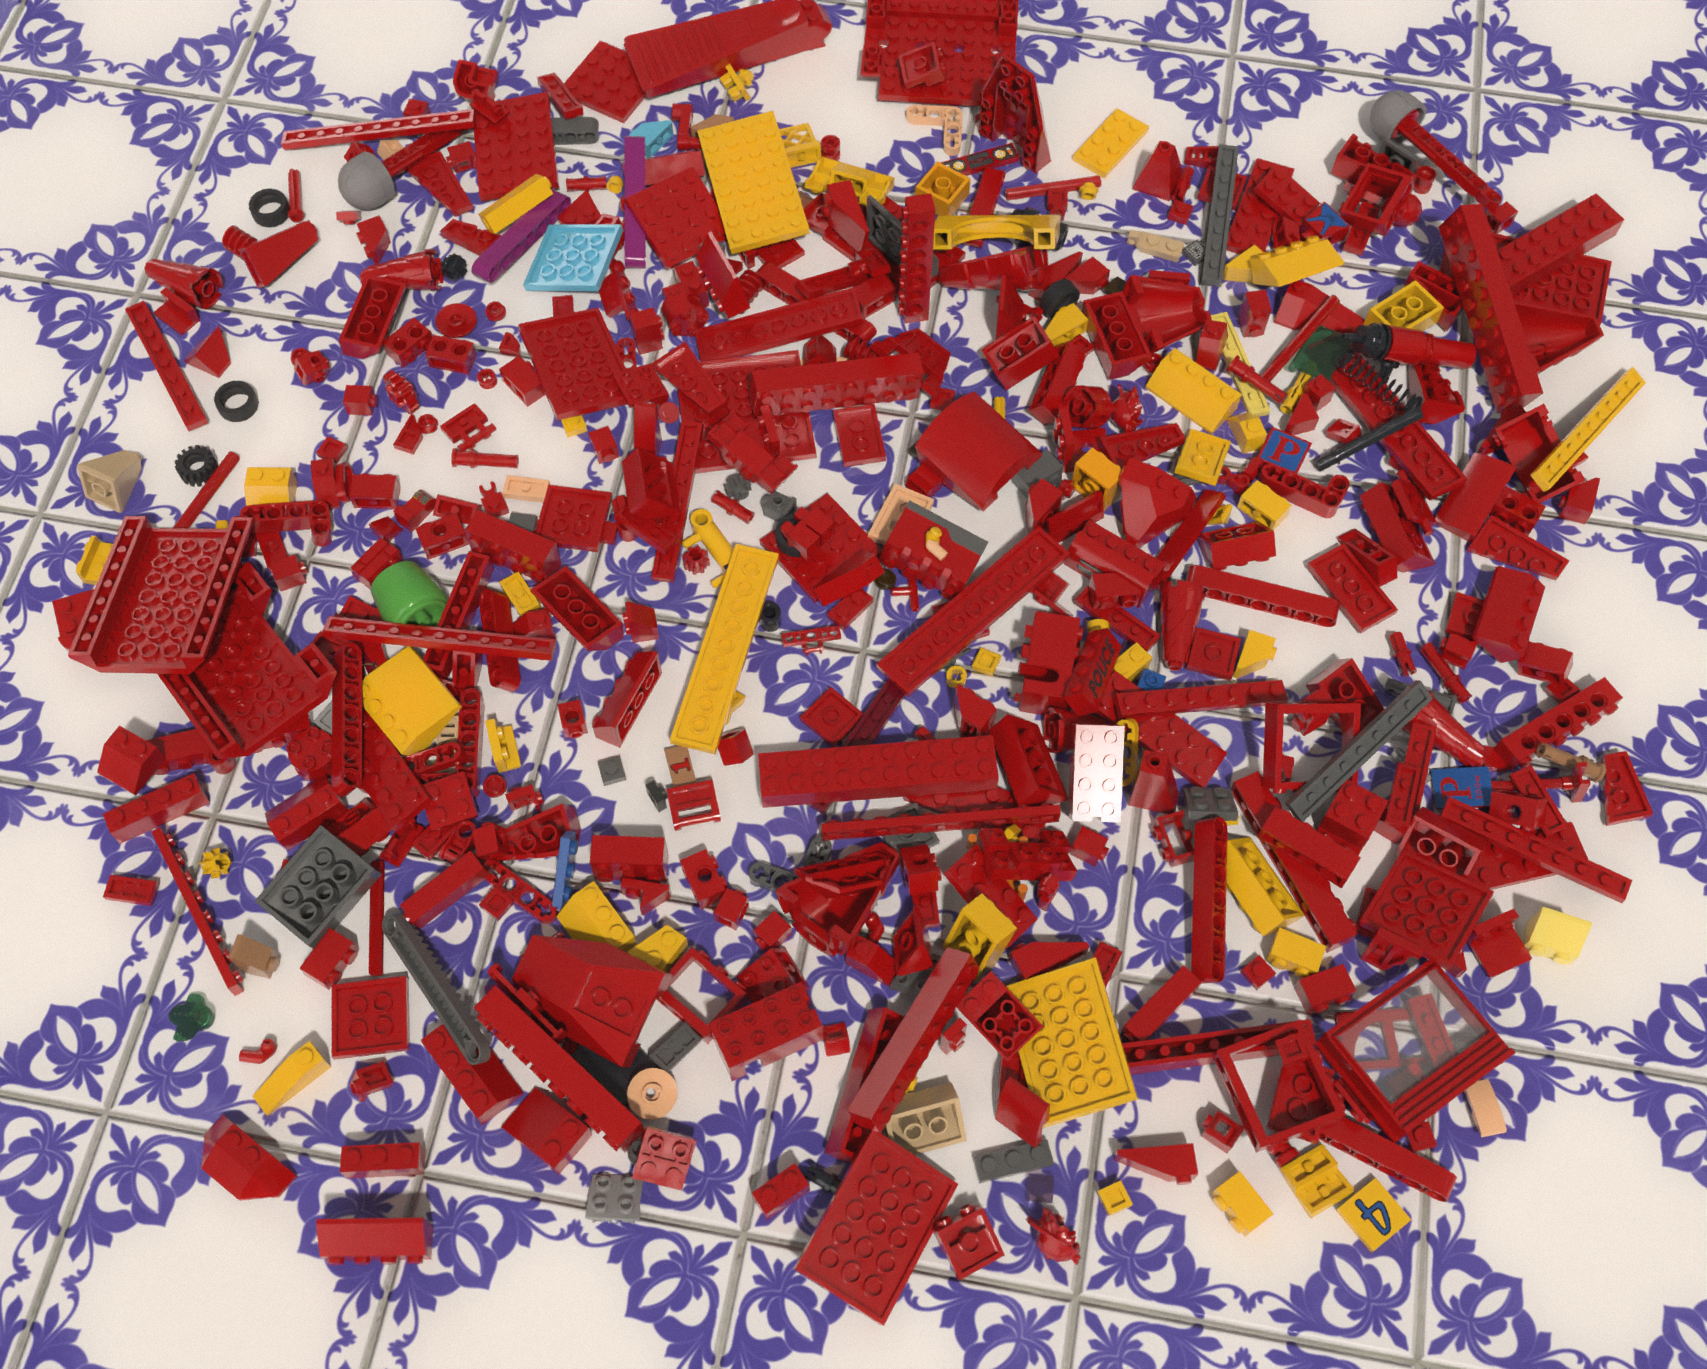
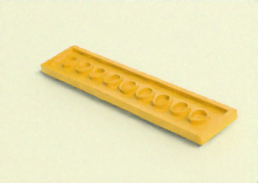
(724, 649)

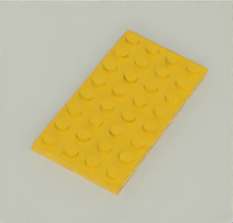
(753, 182)

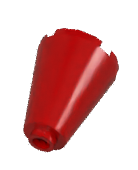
(1058, 728)

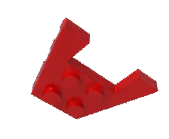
(932, 355)

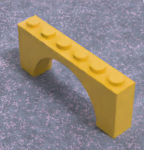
(1039, 230)

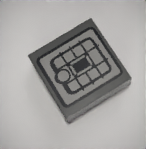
(1194, 252)

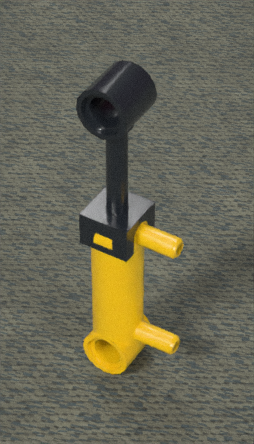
(722, 552)

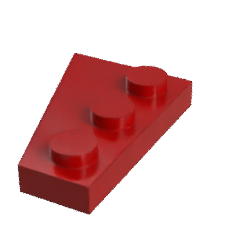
(1623, 791)

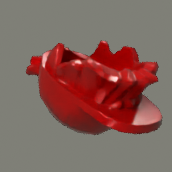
(1127, 410)
(1054, 1238)

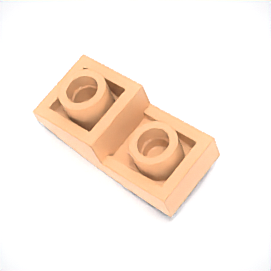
(1485, 1108)

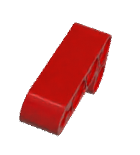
(1280, 479)
(286, 519)

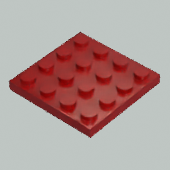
(607, 83)
(677, 216)
(841, 547)
(1427, 907)

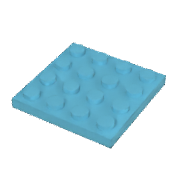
(573, 257)

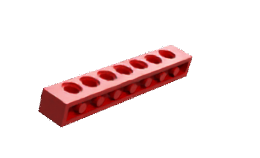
(916, 257)

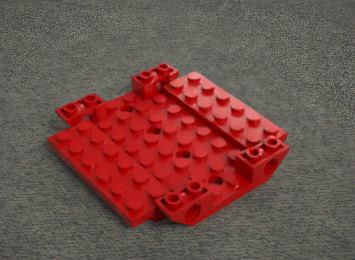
(966, 25)

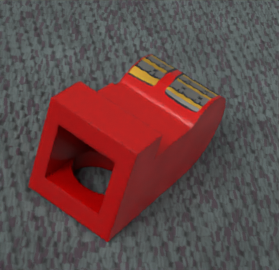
(415, 510)

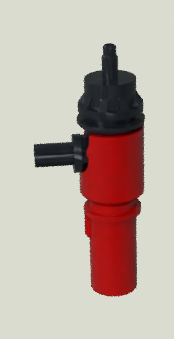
(1408, 346)

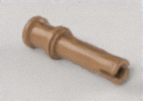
(1594, 770)

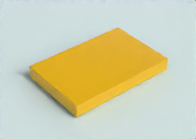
(1202, 457)

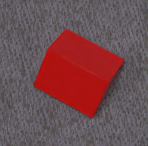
(912, 945)

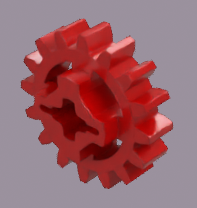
(401, 392)

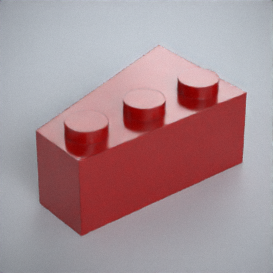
(1441, 288)

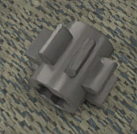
(737, 487)

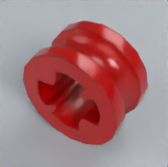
(488, 383)

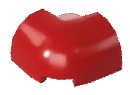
(471, 76)

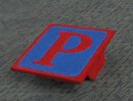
(1284, 450)

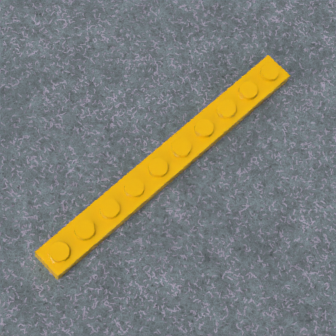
(1587, 429)

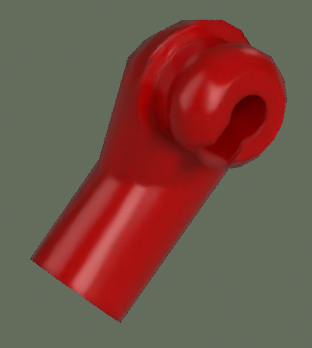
(875, 928)
(259, 1056)

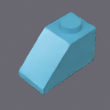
(655, 134)

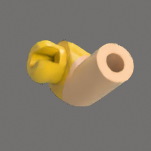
(932, 543)

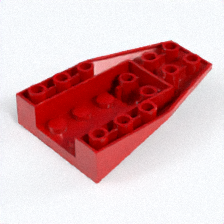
(1014, 109)
(592, 992)

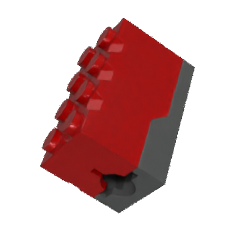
(908, 551)

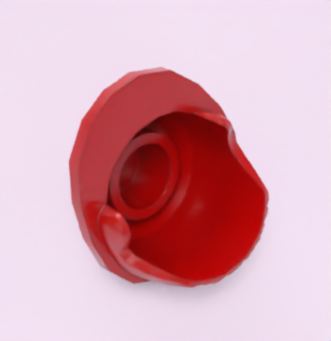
(1410, 212)

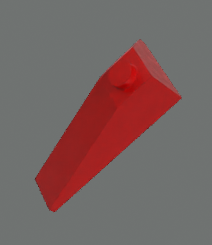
(1304, 300)
(541, 833)

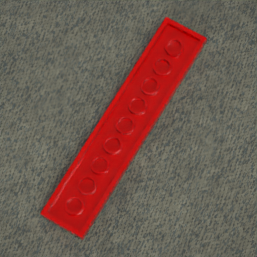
(1410, 446)
(972, 611)

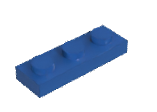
(565, 869)

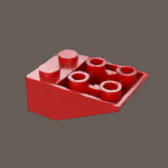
(999, 1015)

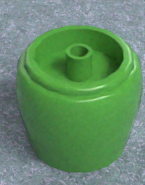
(408, 595)

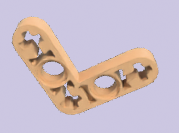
(945, 116)

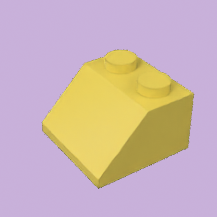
(1556, 935)

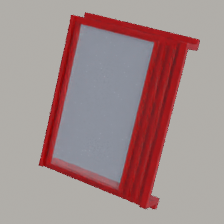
(1413, 1049)

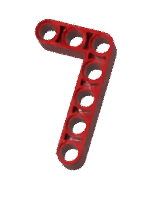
(467, 734)

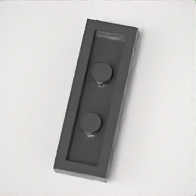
(1012, 1161)

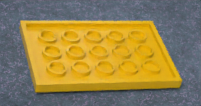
(1078, 1053)

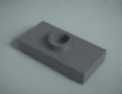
(675, 1048)

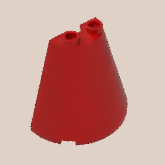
(1165, 310)

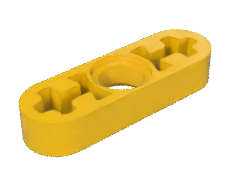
(1130, 769)

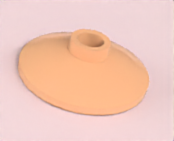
(664, 1093)

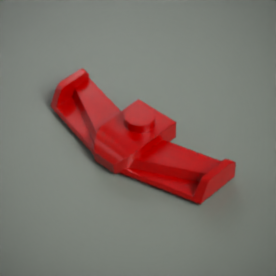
(528, 1002)

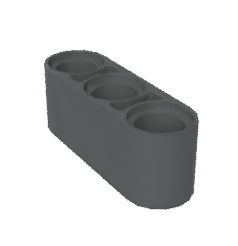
(575, 131)

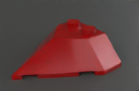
(1151, 501)

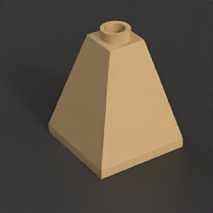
(110, 478)

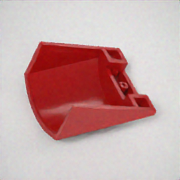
(974, 450)

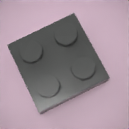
(1210, 803)

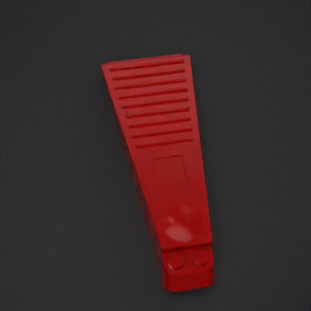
(741, 37)

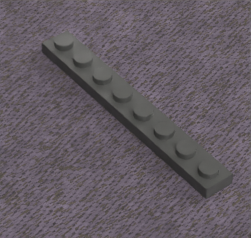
(1220, 215)
(1358, 751)

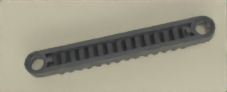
(437, 988)

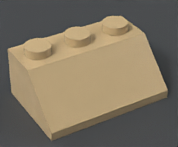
(927, 1120)

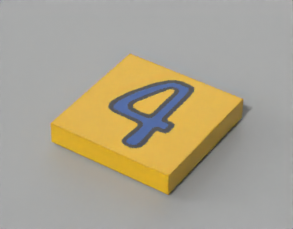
(1373, 1215)

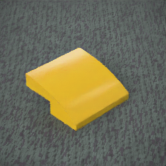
(1316, 1180)

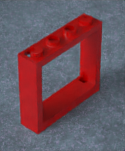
(1274, 736)
(1244, 1105)

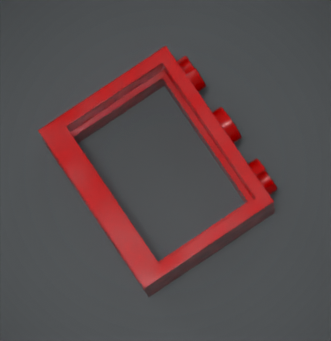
(1401, 181)
(719, 975)

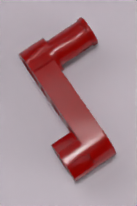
(684, 114)

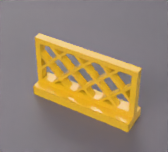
(801, 152)

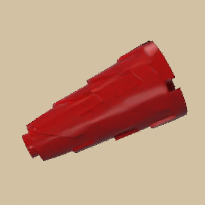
(417, 270)
(190, 282)
(1179, 617)
(1450, 734)

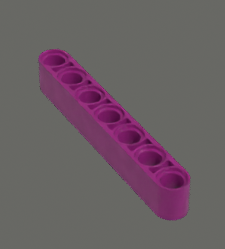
(634, 182)
(519, 237)

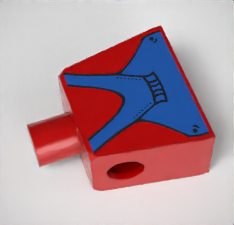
(1325, 224)

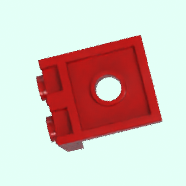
(1071, 442)

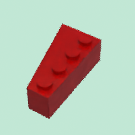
(1355, 157)

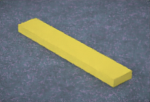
(1251, 397)

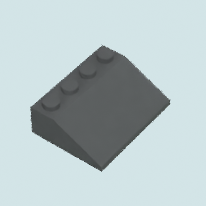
(886, 233)
(318, 887)

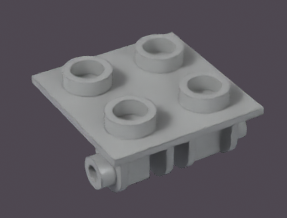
(614, 1199)

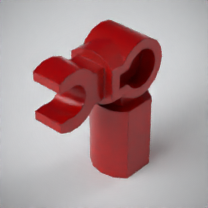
(1241, 482)

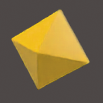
(1221, 516)

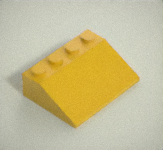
(408, 701)

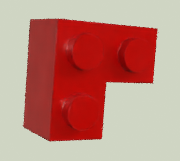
(687, 278)

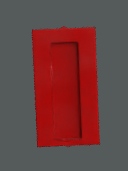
(1072, 519)

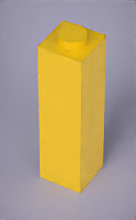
(516, 203)

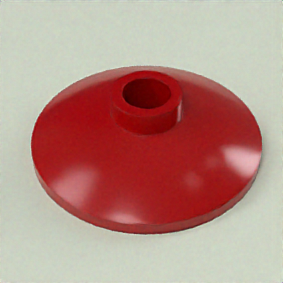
(455, 314)

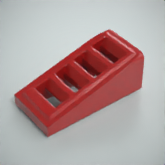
(1206, 151)

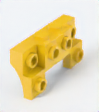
(864, 181)

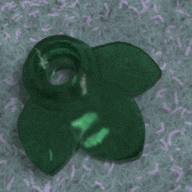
(188, 1018)

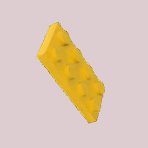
(1110, 143)

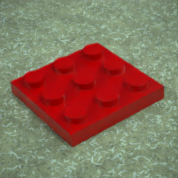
(574, 517)
(370, 1017)

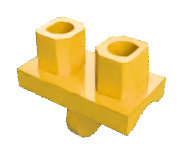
(744, 78)

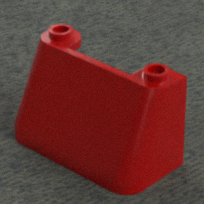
(1526, 444)

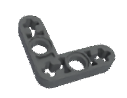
(767, 869)

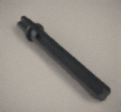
(1368, 439)

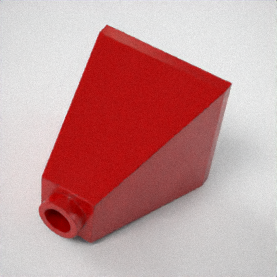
(1159, 172)

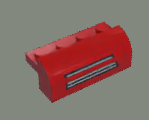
(1101, 551)

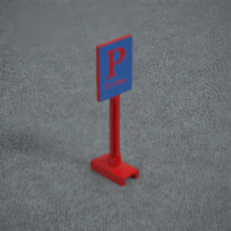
(1475, 787)

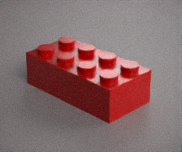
(513, 547)

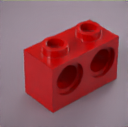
(408, 342)
(451, 354)
(1517, 510)

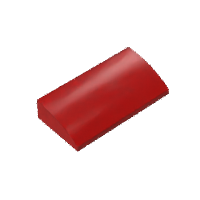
(1472, 502)

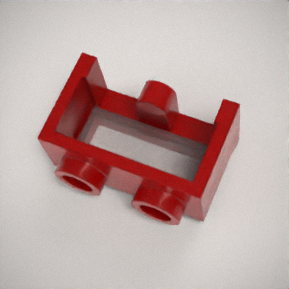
(1174, 839)

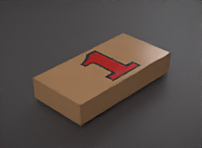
(680, 766)

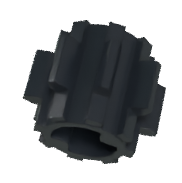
(454, 267)

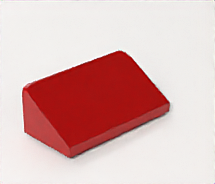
(449, 505)

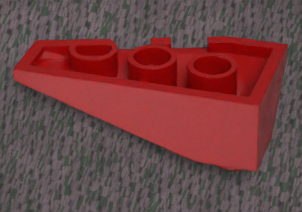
(1438, 398)

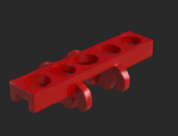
(803, 641)

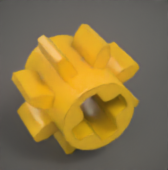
(215, 863)

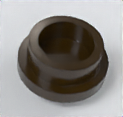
(886, 580)

